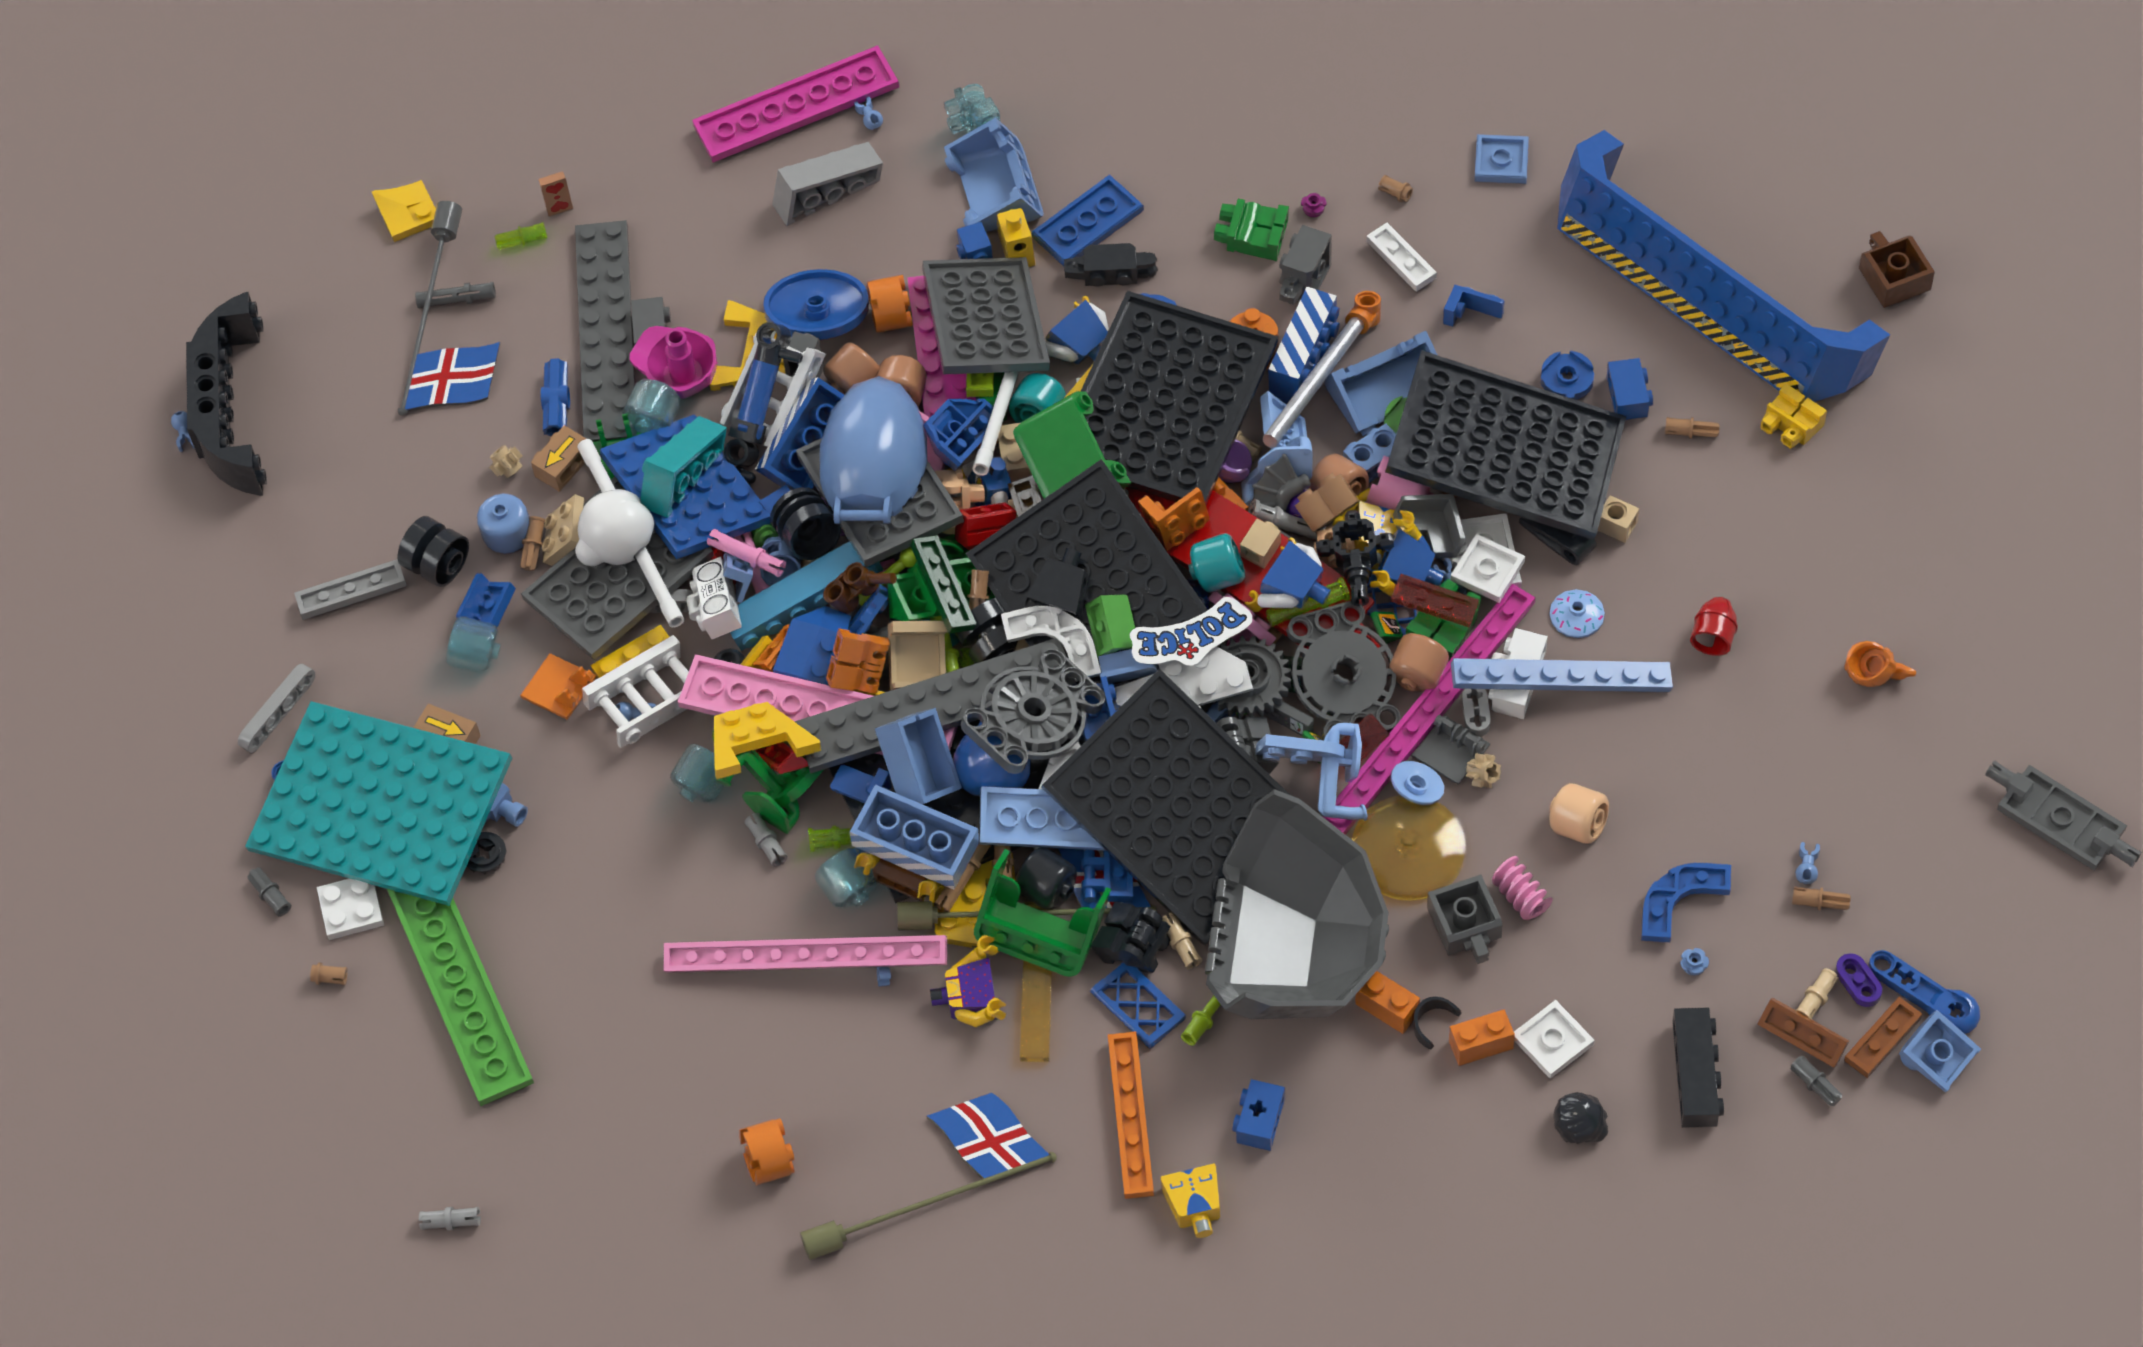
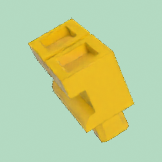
(1794, 416)

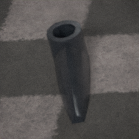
(1566, 544)

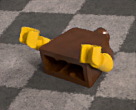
(897, 877)

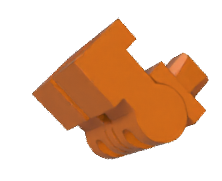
(857, 661)

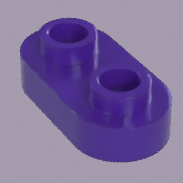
(1860, 981)

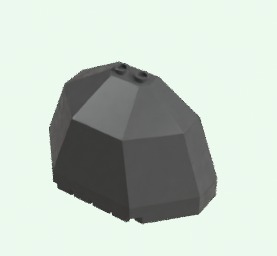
(1294, 916)

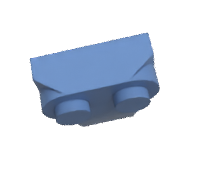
(1938, 1050)

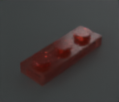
(1435, 600)

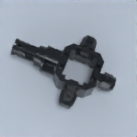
(1358, 563)

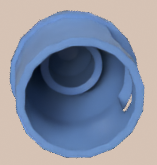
(776, 547)

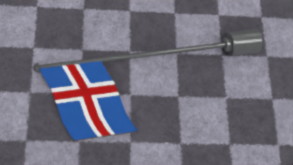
(447, 374)

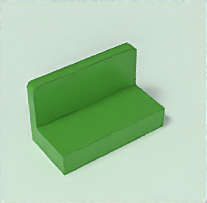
(1110, 623)

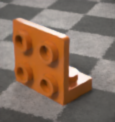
(1177, 521)

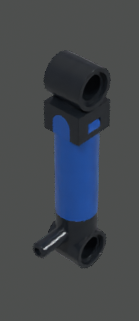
(749, 425)

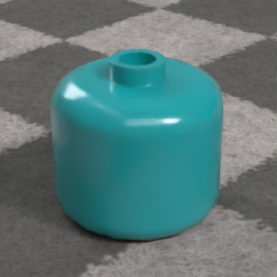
(1033, 395)
(1216, 563)

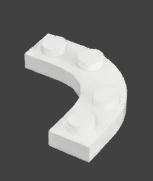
(1055, 624)

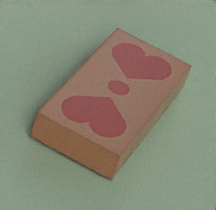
(555, 193)

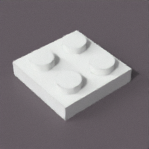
(1487, 568)
(349, 907)
(1553, 1039)

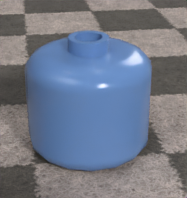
(503, 523)

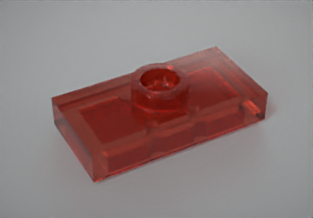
(1371, 734)

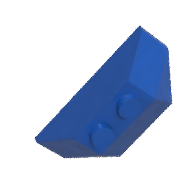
(958, 429)
(810, 644)

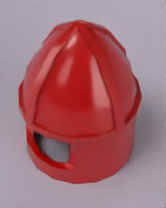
(1716, 619)

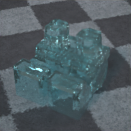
(969, 109)

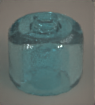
(651, 405)
(472, 645)
(696, 775)
(843, 882)

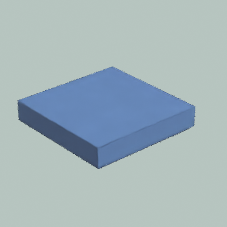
(1501, 159)

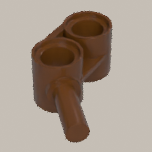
(855, 580)

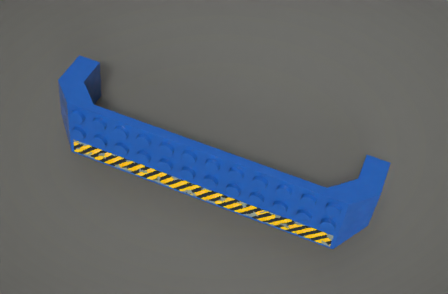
(1703, 288)

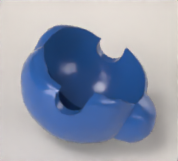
(979, 770)

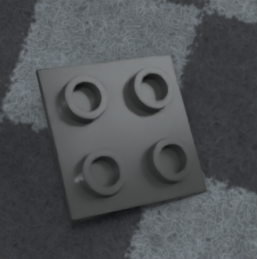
(1450, 748)

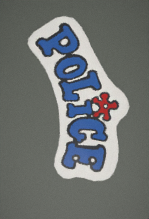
(1191, 639)

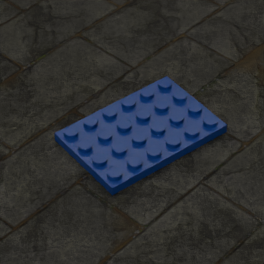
(716, 501)

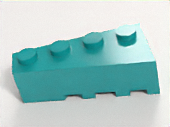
(680, 464)

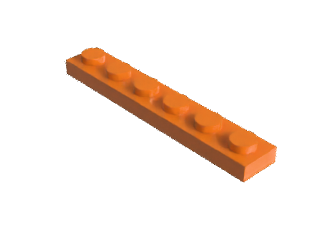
(1130, 1115)

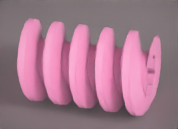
(1519, 890)

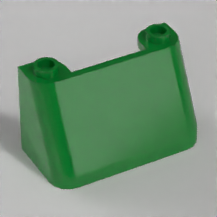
(1061, 444)

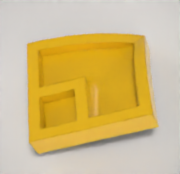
(405, 209)

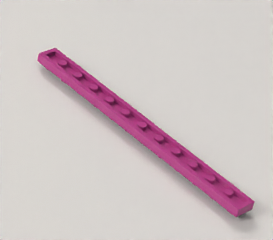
(1433, 702)

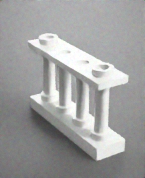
(806, 370)
(622, 681)

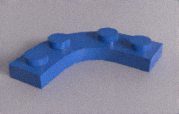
(1675, 885)

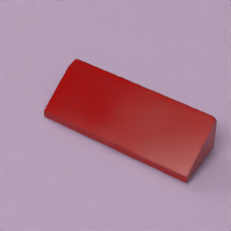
(781, 758)

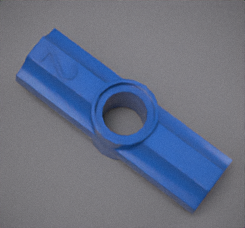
(555, 396)

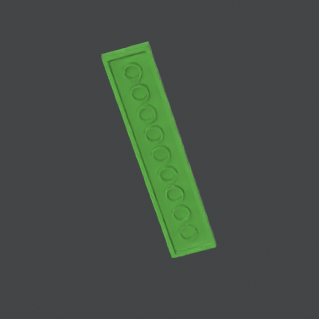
(463, 996)

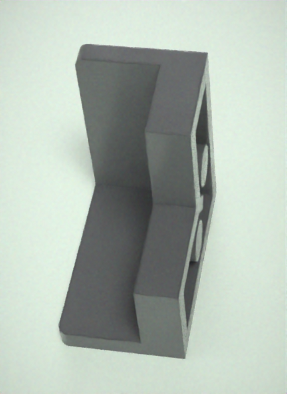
(1437, 520)

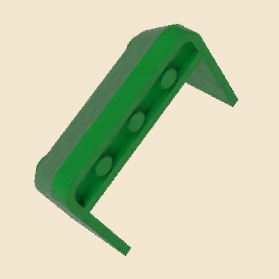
(1034, 933)

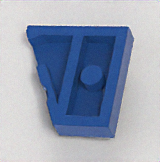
(874, 604)

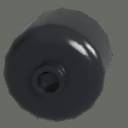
(1046, 878)

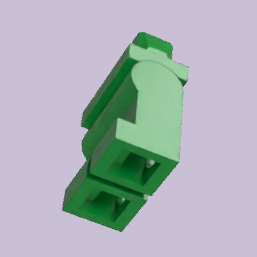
(1253, 228)
(1450, 634)

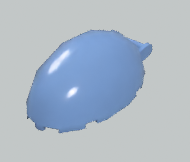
(872, 452)

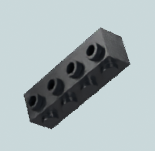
(1696, 1067)

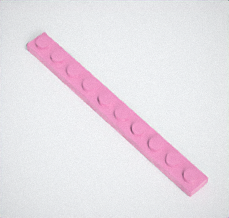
(805, 953)

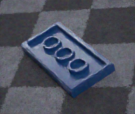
(1087, 220)

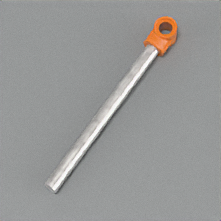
(1362, 316)

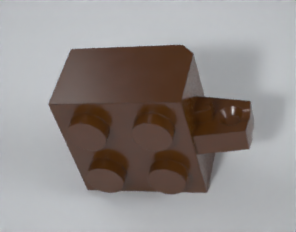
(1896, 269)

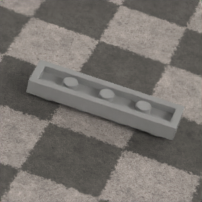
(350, 589)

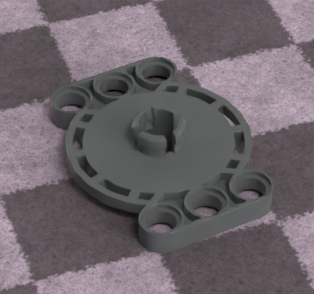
(1336, 647)
(1024, 692)

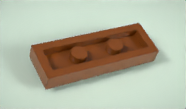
(1803, 1032)
(1883, 1037)

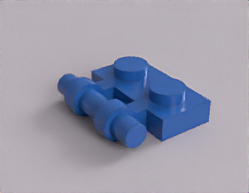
(1114, 878)

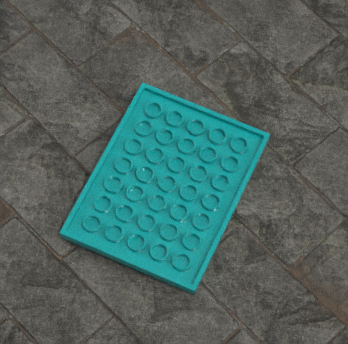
(379, 802)

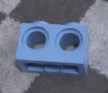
(1370, 450)

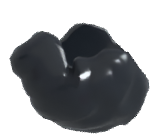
(1580, 1118)

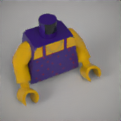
(971, 988)

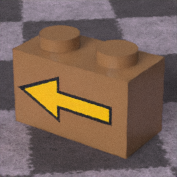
(559, 459)
(447, 724)

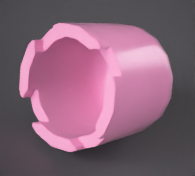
(1392, 488)

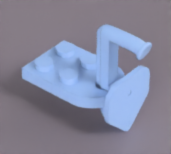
(1293, 444)
(1331, 756)

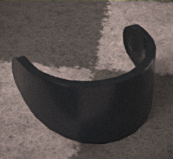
(1429, 1004)

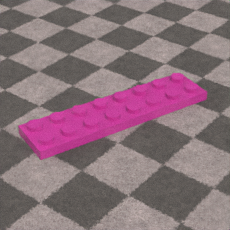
(795, 103)
(938, 385)

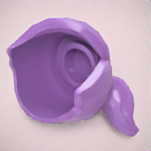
(1237, 464)

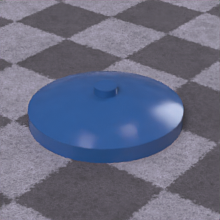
(817, 303)

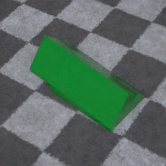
(911, 598)

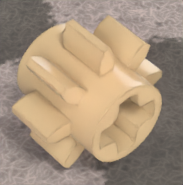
(505, 461)
(1483, 770)

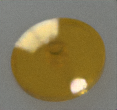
(1411, 847)

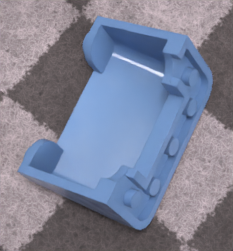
(993, 174)
(1369, 386)

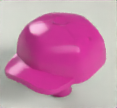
(677, 358)

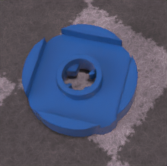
(1575, 363)

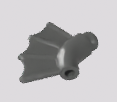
(1279, 484)

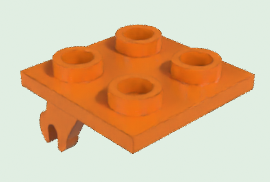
(558, 686)

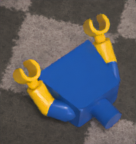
(1408, 556)

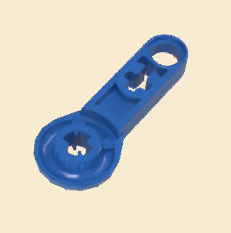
(1926, 992)

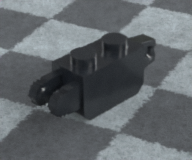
(1111, 265)

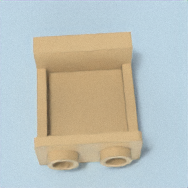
(915, 651)

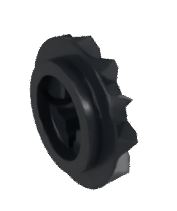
(497, 851)

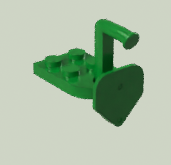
(781, 790)

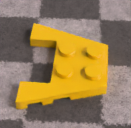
(739, 316)
(753, 729)
(961, 930)

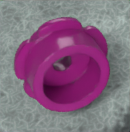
(1313, 210)

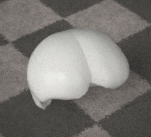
(613, 528)

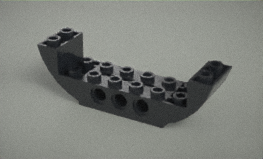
(210, 393)

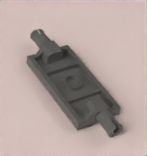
(2061, 816)

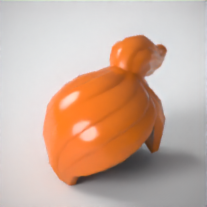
(1874, 665)

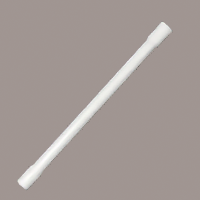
(985, 453)
(667, 604)

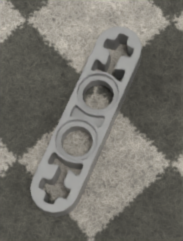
(276, 708)

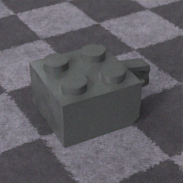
(1305, 263)
(1465, 917)

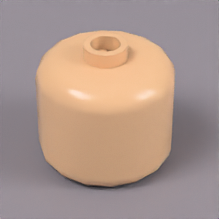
(1579, 813)

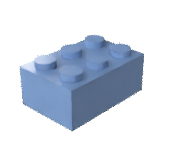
(918, 757)

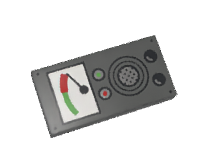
(1291, 718)

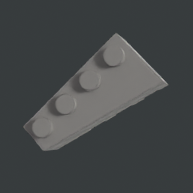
(824, 179)

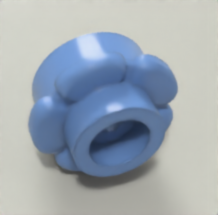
(1694, 968)

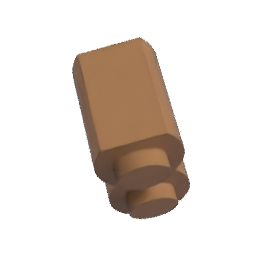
(1326, 502)

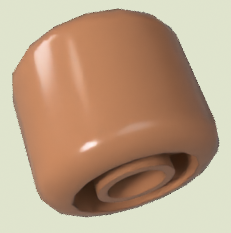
(849, 367)
(906, 372)
(1337, 464)
(1418, 662)

